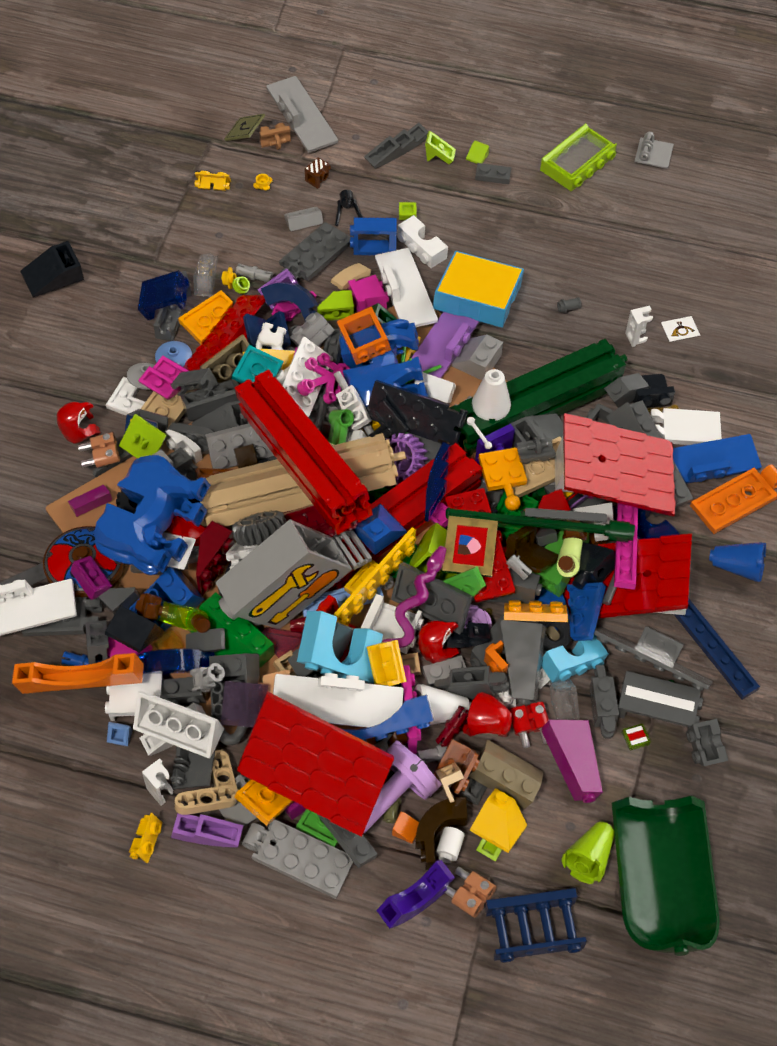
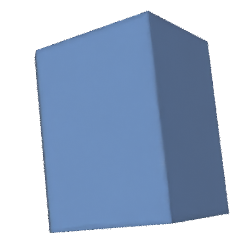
(119, 733)

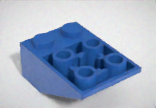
(175, 589)

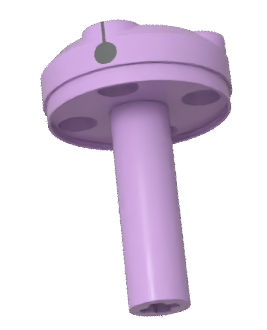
(409, 773)

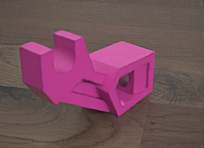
(289, 309)

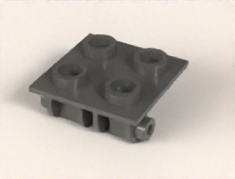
(191, 769)

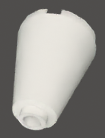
(492, 397)
(442, 702)

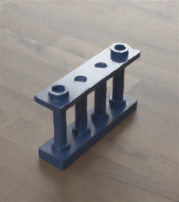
(542, 903)

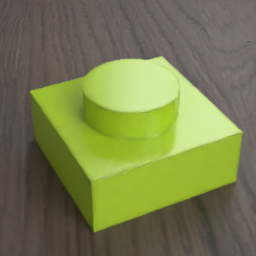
(407, 210)

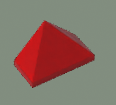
(186, 528)

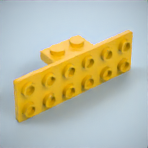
(371, 576)

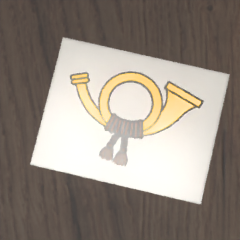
(680, 328)

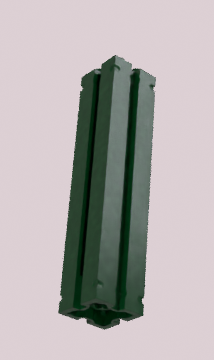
(550, 389)

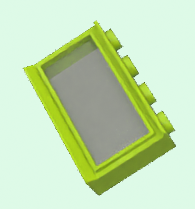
(578, 157)

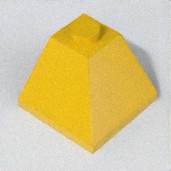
(500, 821)

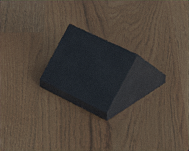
(132, 629)

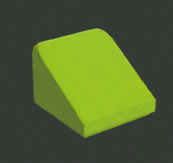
(478, 152)
(489, 849)

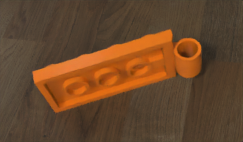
(731, 503)

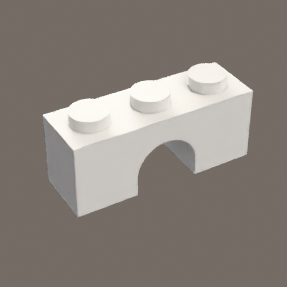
(429, 251)

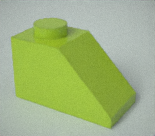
(337, 305)

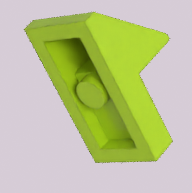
(437, 147)

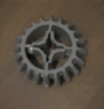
(257, 527)

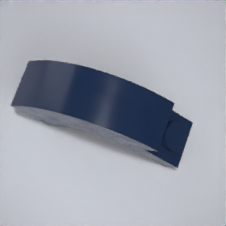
(290, 292)

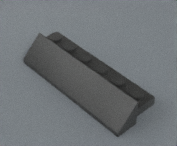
(637, 418)

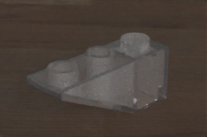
(205, 275)

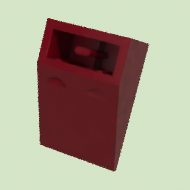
(212, 559)

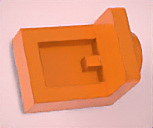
(493, 659)

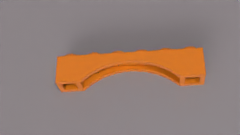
(116, 670)

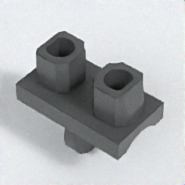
(535, 450)

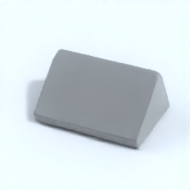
(303, 218)

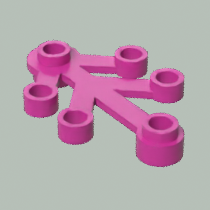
(307, 386)

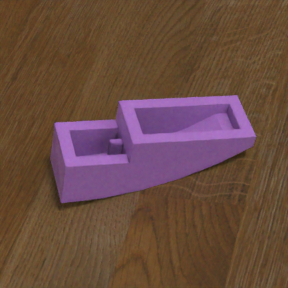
(206, 831)

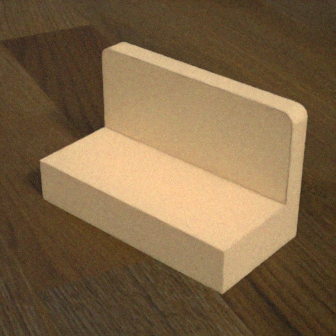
(447, 776)

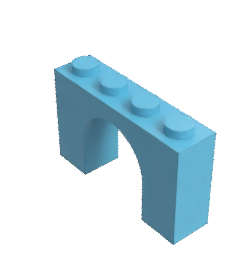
(318, 653)

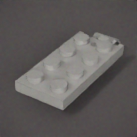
(223, 442)
(299, 856)

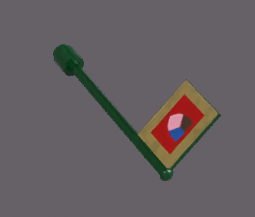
(473, 536)

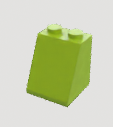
(428, 545)

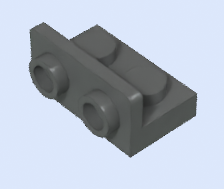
(180, 691)

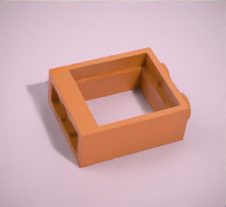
(358, 322)

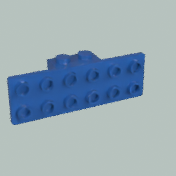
(716, 458)

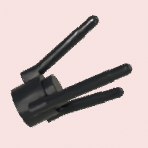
(346, 200)

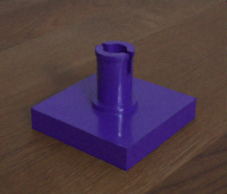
(500, 440)

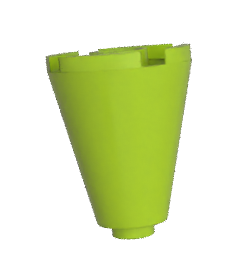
(590, 853)

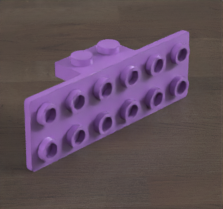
(445, 342)

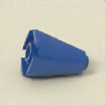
(741, 559)

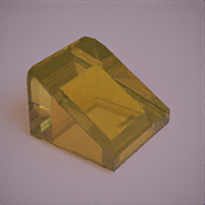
(168, 641)

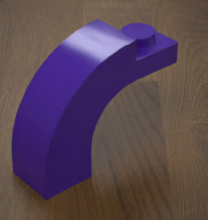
(416, 898)

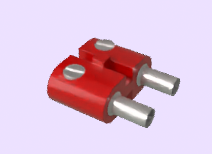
(529, 719)

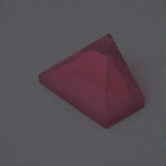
(283, 640)

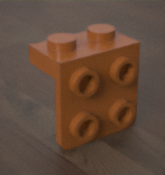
(464, 758)

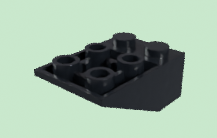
(52, 270)

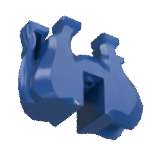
(385, 366)
(160, 497)

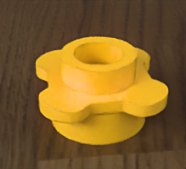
(262, 182)
(228, 277)

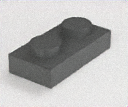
(493, 173)

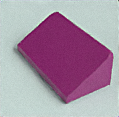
(90, 500)
(90, 577)

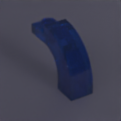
(174, 660)

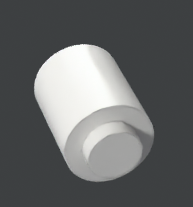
(450, 844)

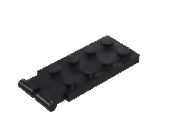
(422, 414)

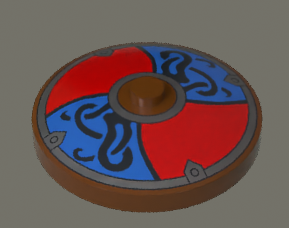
(73, 546)

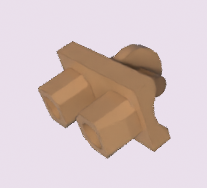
(275, 136)

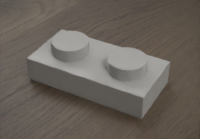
(441, 669)

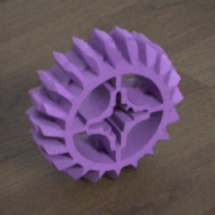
(413, 462)

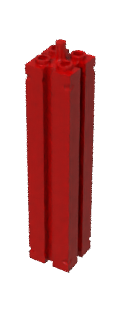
(304, 452)
(408, 498)

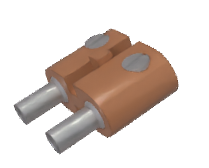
(103, 452)
(473, 893)

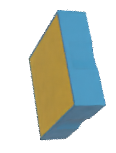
(478, 288)

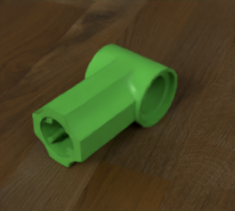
(339, 425)

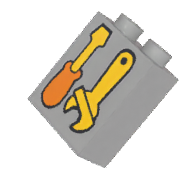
(282, 576)

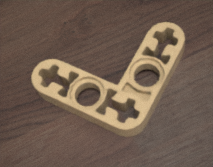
(220, 789)

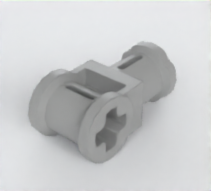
(205, 678)

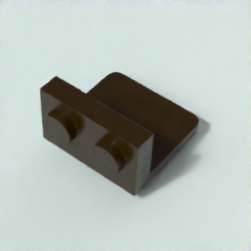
(531, 554)

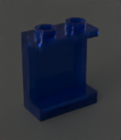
(163, 292)

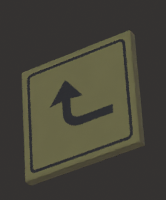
(244, 127)

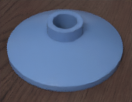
(175, 351)

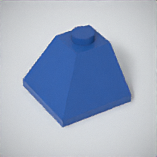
(379, 530)

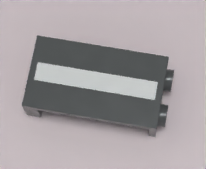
(659, 699)

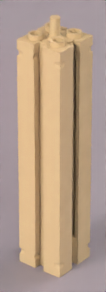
(270, 486)

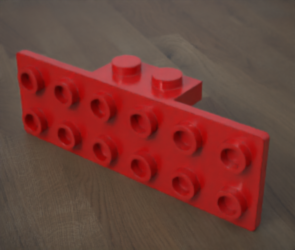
(226, 330)
(501, 581)

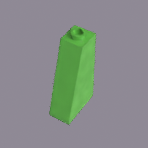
(550, 577)

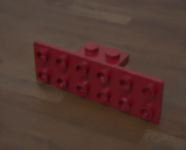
(313, 519)

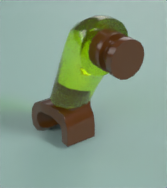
(183, 617)

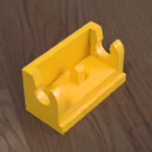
(386, 663)

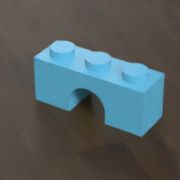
(562, 665)

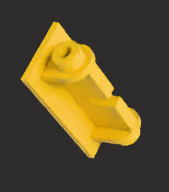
(205, 179)
(149, 830)

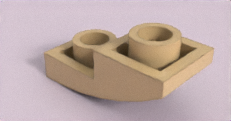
(352, 272)

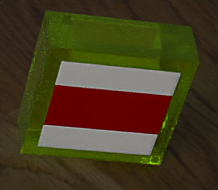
(636, 737)

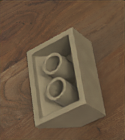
(226, 361)
(508, 774)

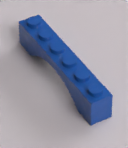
(412, 713)

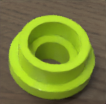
(241, 285)

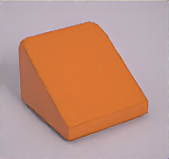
(405, 827)

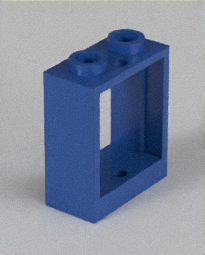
(373, 226)

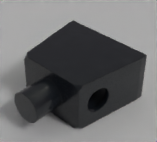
(595, 565)

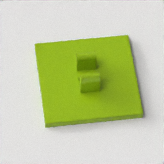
(142, 438)

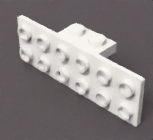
(406, 287)
(297, 372)
(31, 607)
(340, 699)

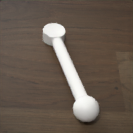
(471, 421)

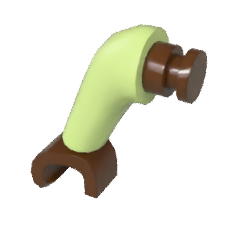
(570, 552)

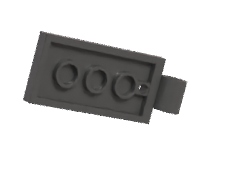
(315, 252)

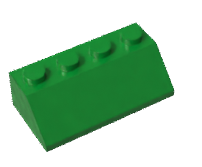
(240, 634)

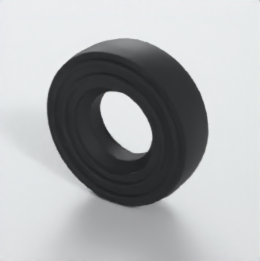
(564, 629)

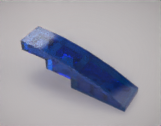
(436, 484)

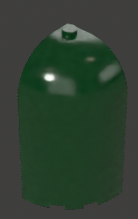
(666, 874)

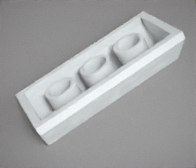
(177, 724)

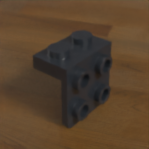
(657, 394)

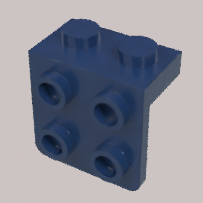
(254, 326)

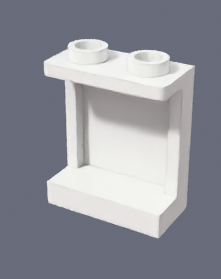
(382, 620)
(124, 697)

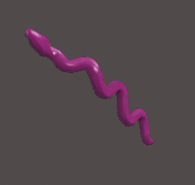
(433, 566)

